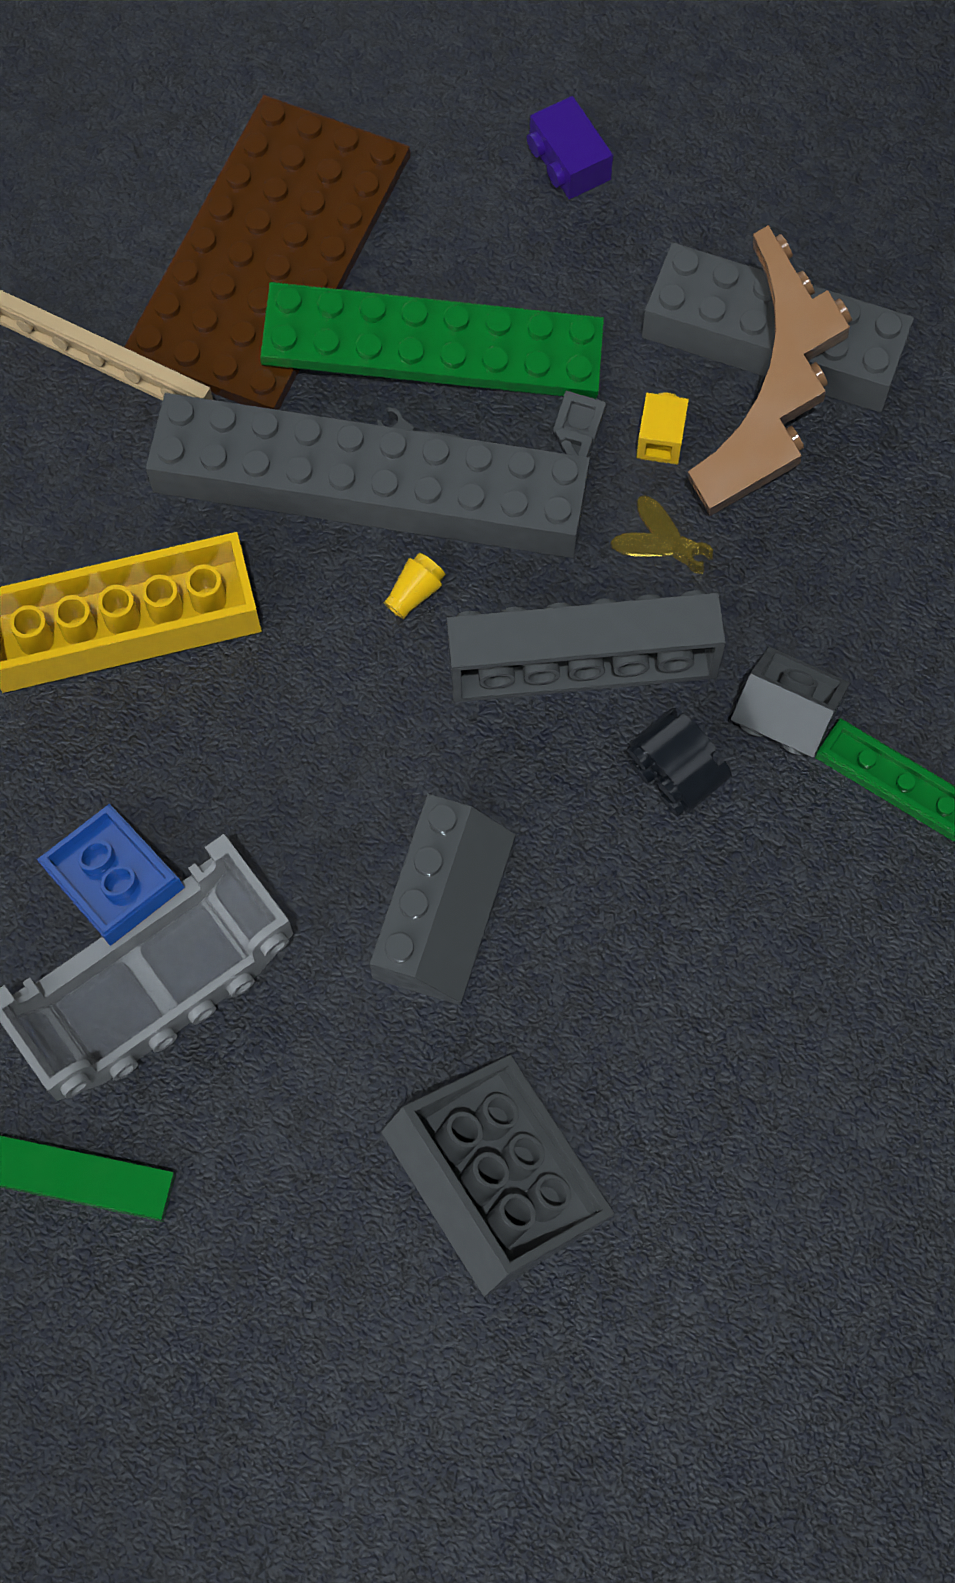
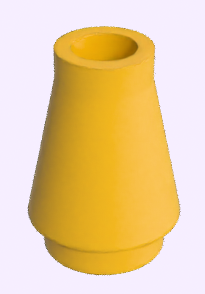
(414, 585)

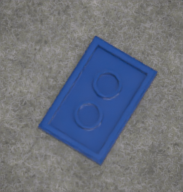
(110, 874)

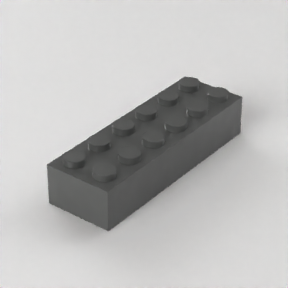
(729, 317)
(585, 646)

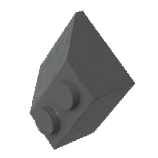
(789, 702)

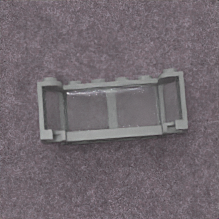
(168, 971)

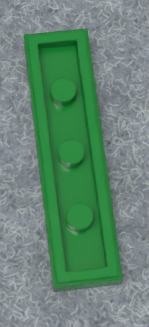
(890, 776)
(85, 1179)

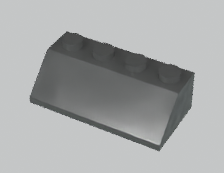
(442, 901)

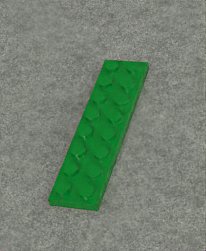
(431, 340)

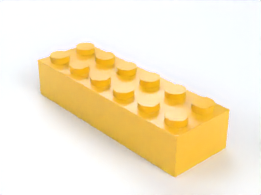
(124, 611)

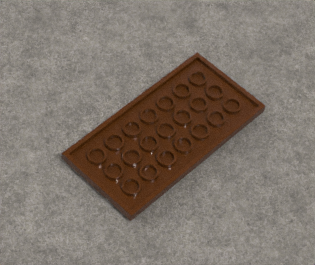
(281, 211)

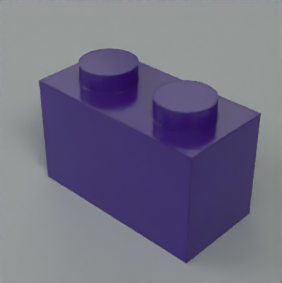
(570, 148)

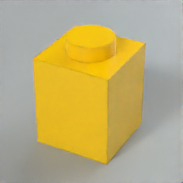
(662, 428)

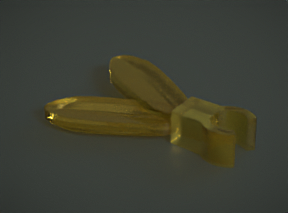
(662, 540)

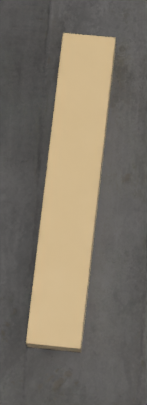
(96, 350)

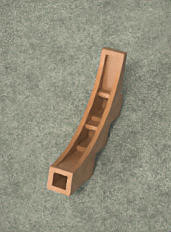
(803, 329)

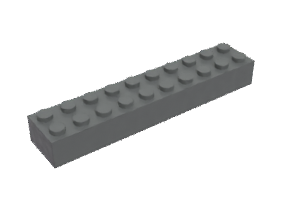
(368, 475)

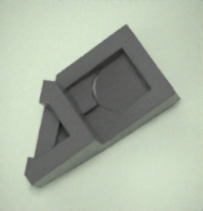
(578, 423)

